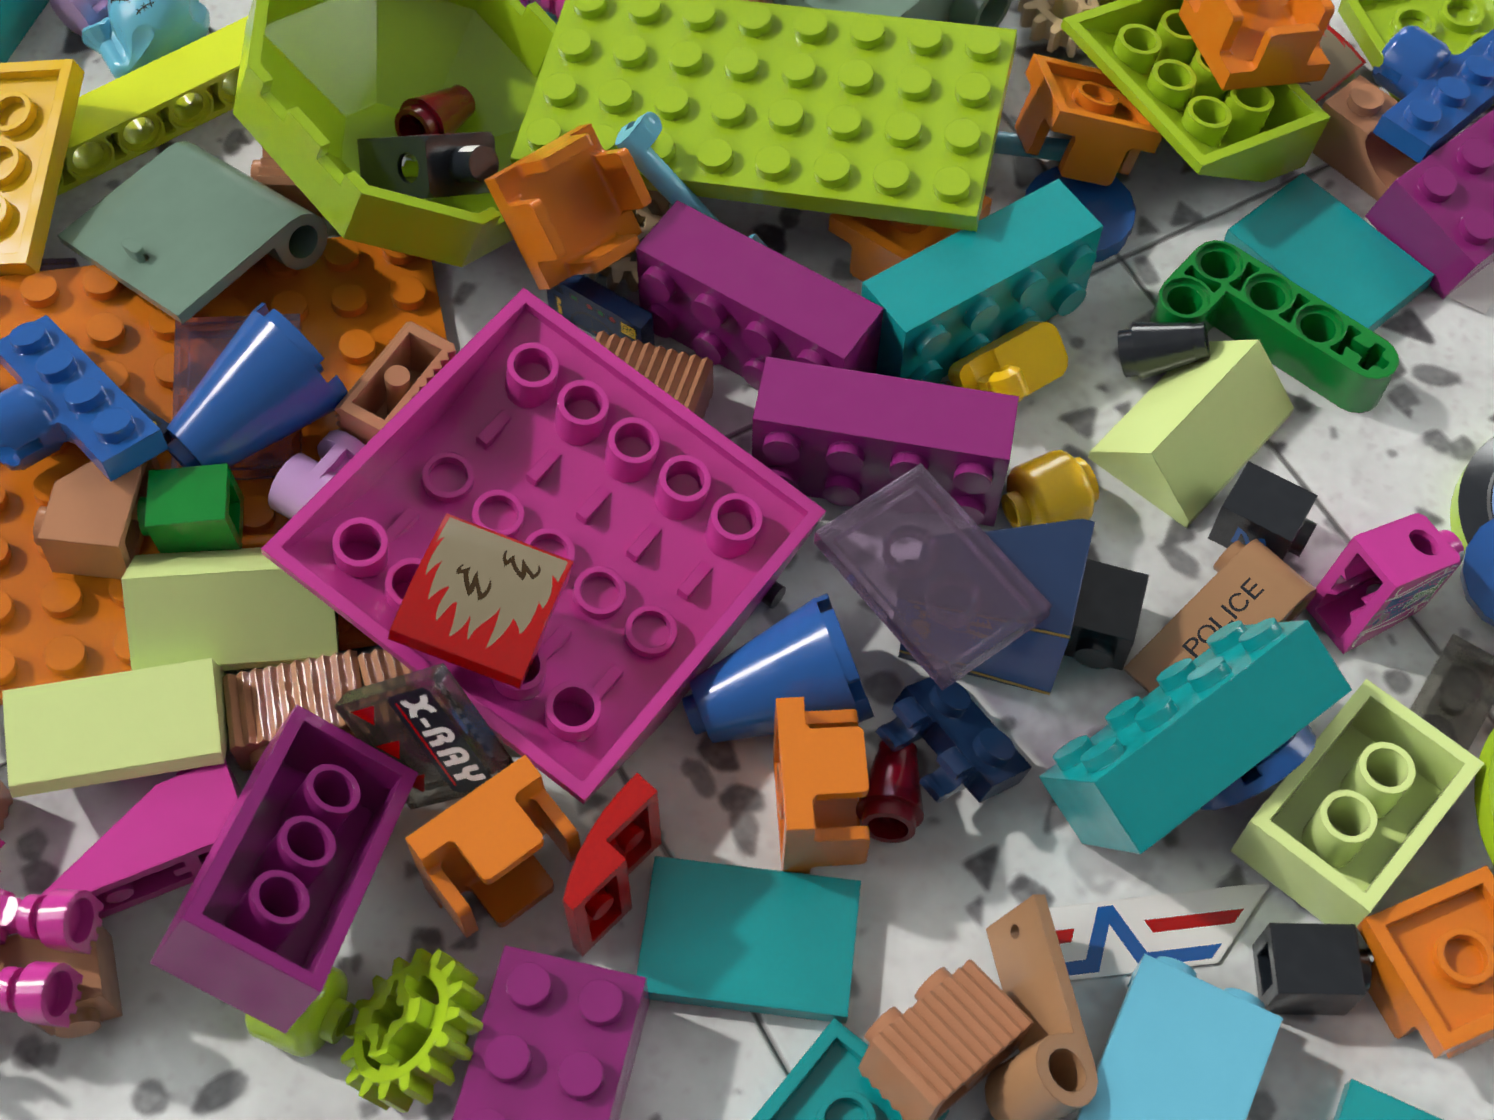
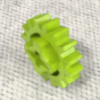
(412, 1030)

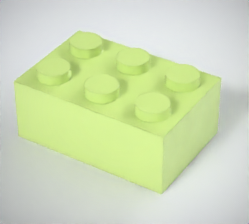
(1356, 807)

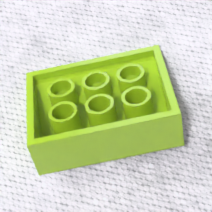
(1162, 73)

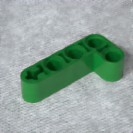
(1294, 326)

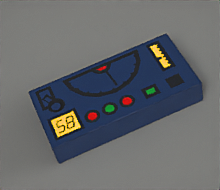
(600, 309)

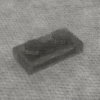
(1457, 691)

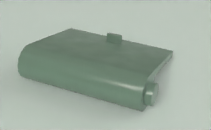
(195, 227)

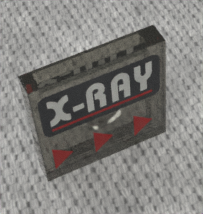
(429, 728)

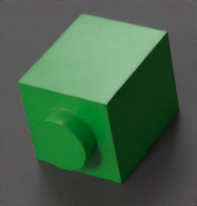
(192, 509)

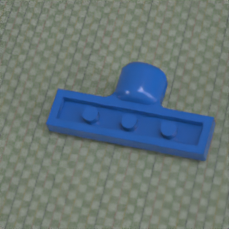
(1435, 88)
(67, 400)

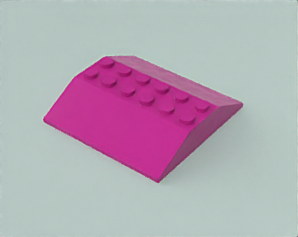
(589, 462)

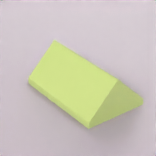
(1197, 428)
(223, 609)
(114, 727)

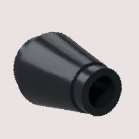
(1161, 347)

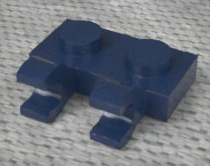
(967, 743)

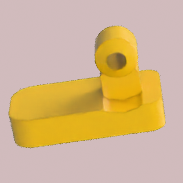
(1014, 362)

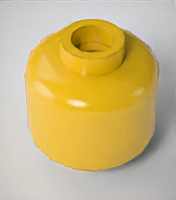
(1050, 490)

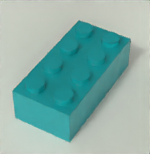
(984, 283)
(1193, 733)

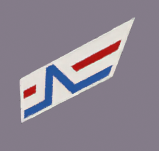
(1186, 926)

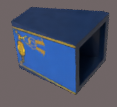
(1054, 562)

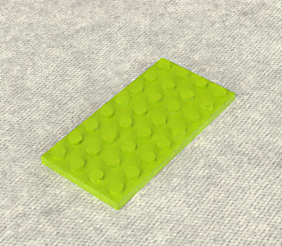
(786, 102)

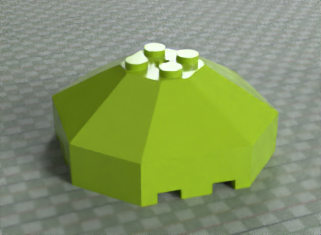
(339, 73)

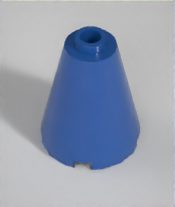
(253, 394)
(792, 658)

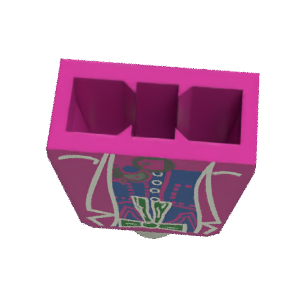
(1404, 557)

